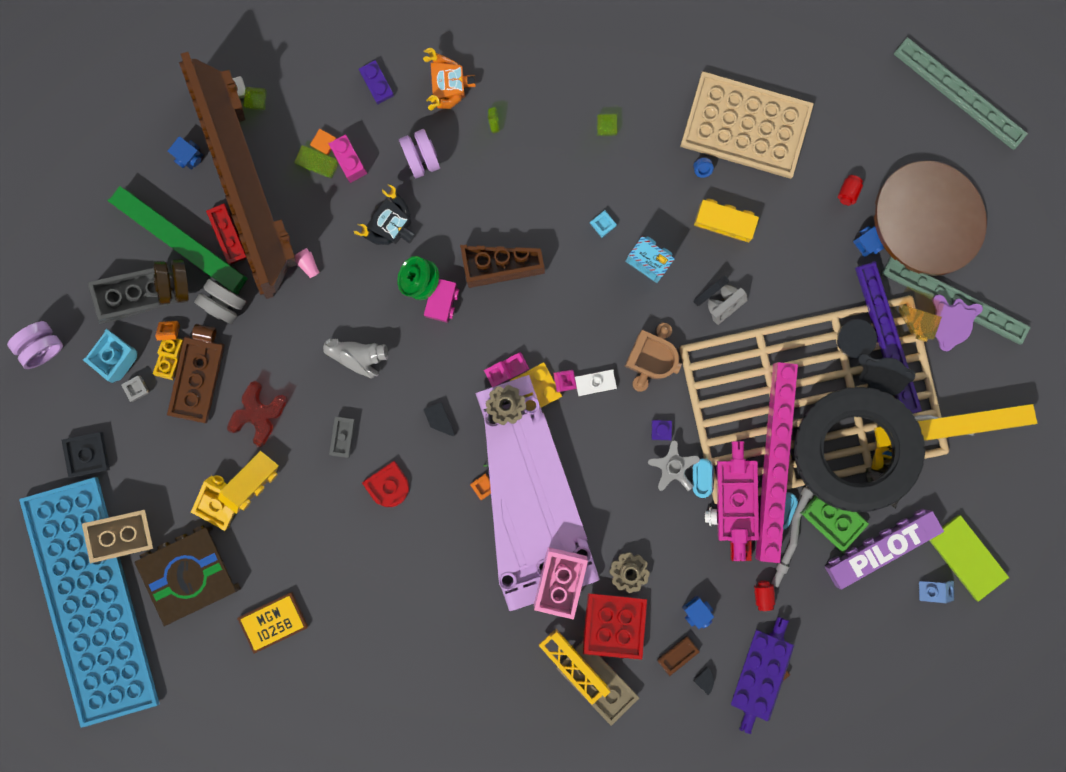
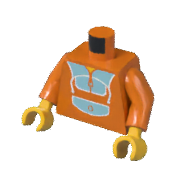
(447, 81)

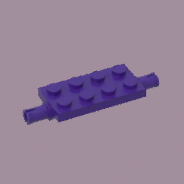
(762, 675)

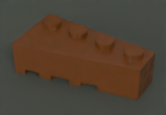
(500, 264)

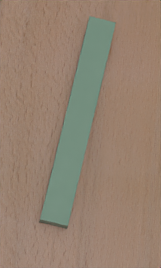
(960, 93)
(930, 286)

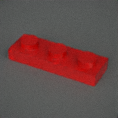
(226, 234)

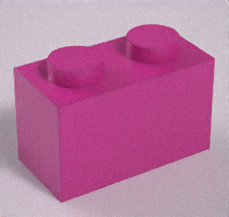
(347, 158)
(440, 302)

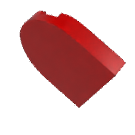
(388, 486)

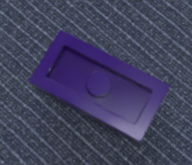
(376, 82)

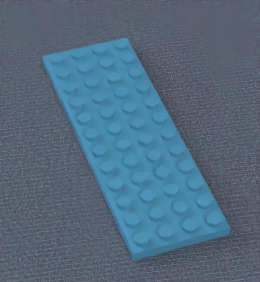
(88, 606)

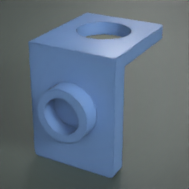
(936, 591)

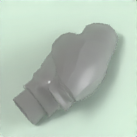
(356, 355)

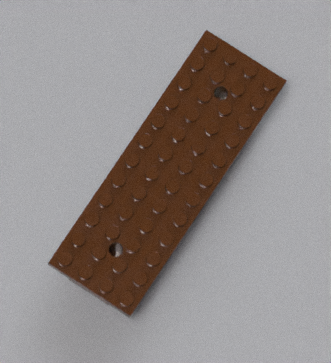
(219, 115)

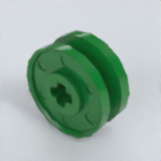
(418, 278)

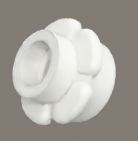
(711, 516)

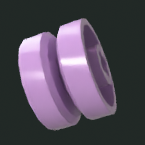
(420, 153)
(35, 345)

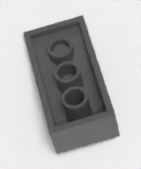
(125, 295)

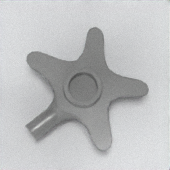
(674, 467)

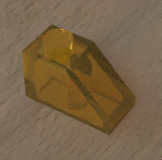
(920, 323)

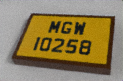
(272, 622)

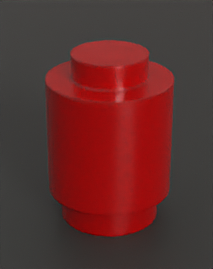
(850, 190)
(764, 596)

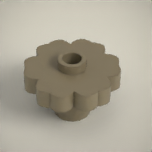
(495, 408)
(633, 581)

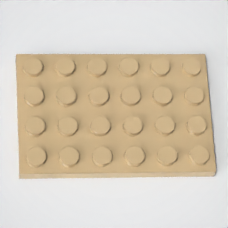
(747, 125)

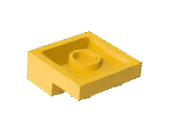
(210, 507)

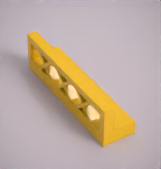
(580, 664)

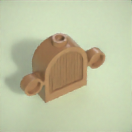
(653, 357)

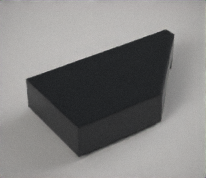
(711, 291)
(438, 419)

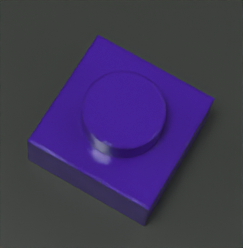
(661, 430)

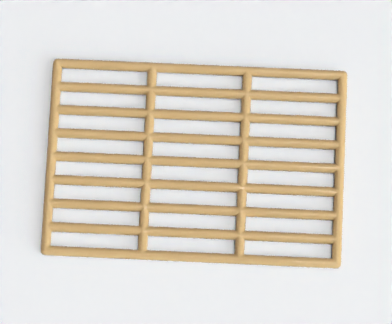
(766, 370)

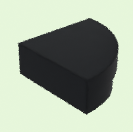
(705, 680)

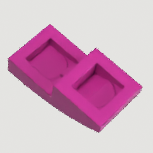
(506, 369)

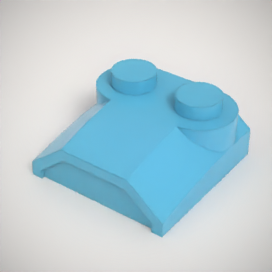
(111, 357)

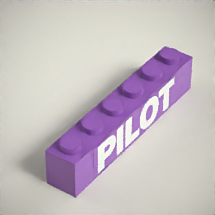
(884, 548)

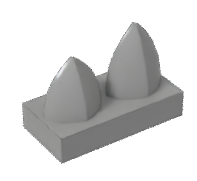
(733, 300)

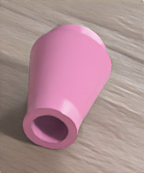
(306, 262)

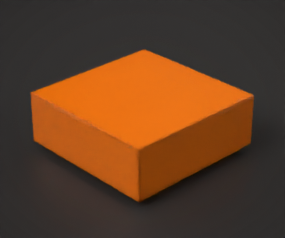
(321, 142)
(167, 330)
(482, 486)

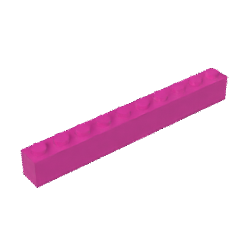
(776, 462)

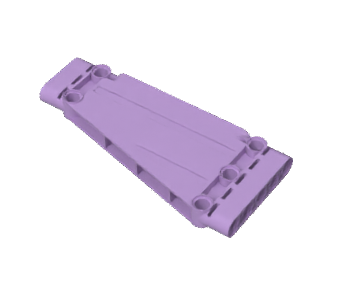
(529, 499)

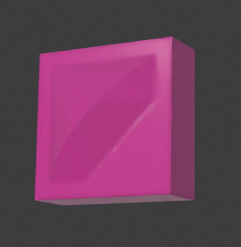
(565, 380)

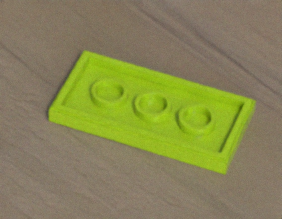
(969, 558)

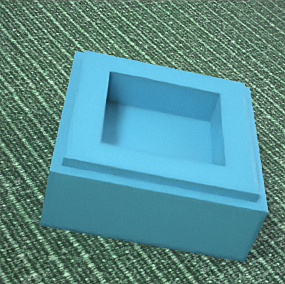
(603, 224)

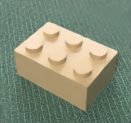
(117, 536)

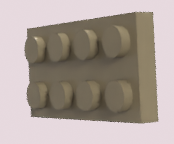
(620, 696)

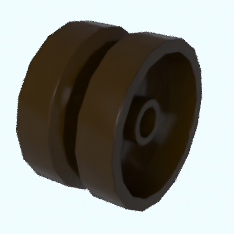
(173, 281)

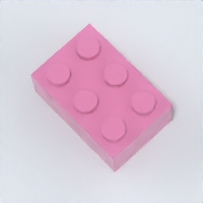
(560, 583)

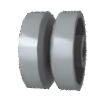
(220, 301)

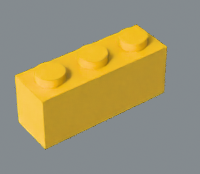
(726, 220)
(248, 482)

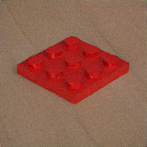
(614, 626)

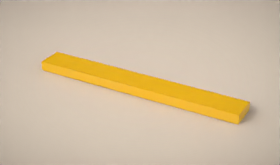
(969, 424)

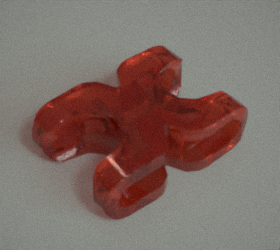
(257, 413)

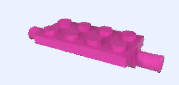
(737, 500)

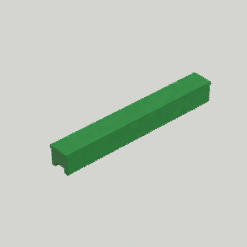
(178, 240)

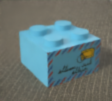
(650, 258)

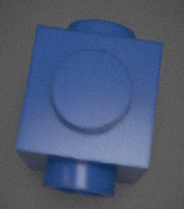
(185, 153)
(868, 241)
(698, 613)

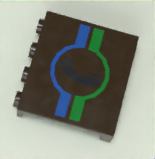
(185, 575)

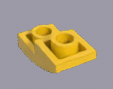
(168, 358)

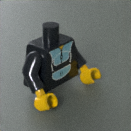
(389, 221)

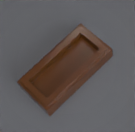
(678, 655)

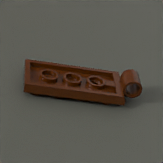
(196, 384)

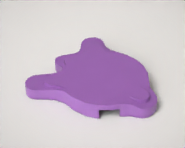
(955, 321)

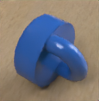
(703, 167)

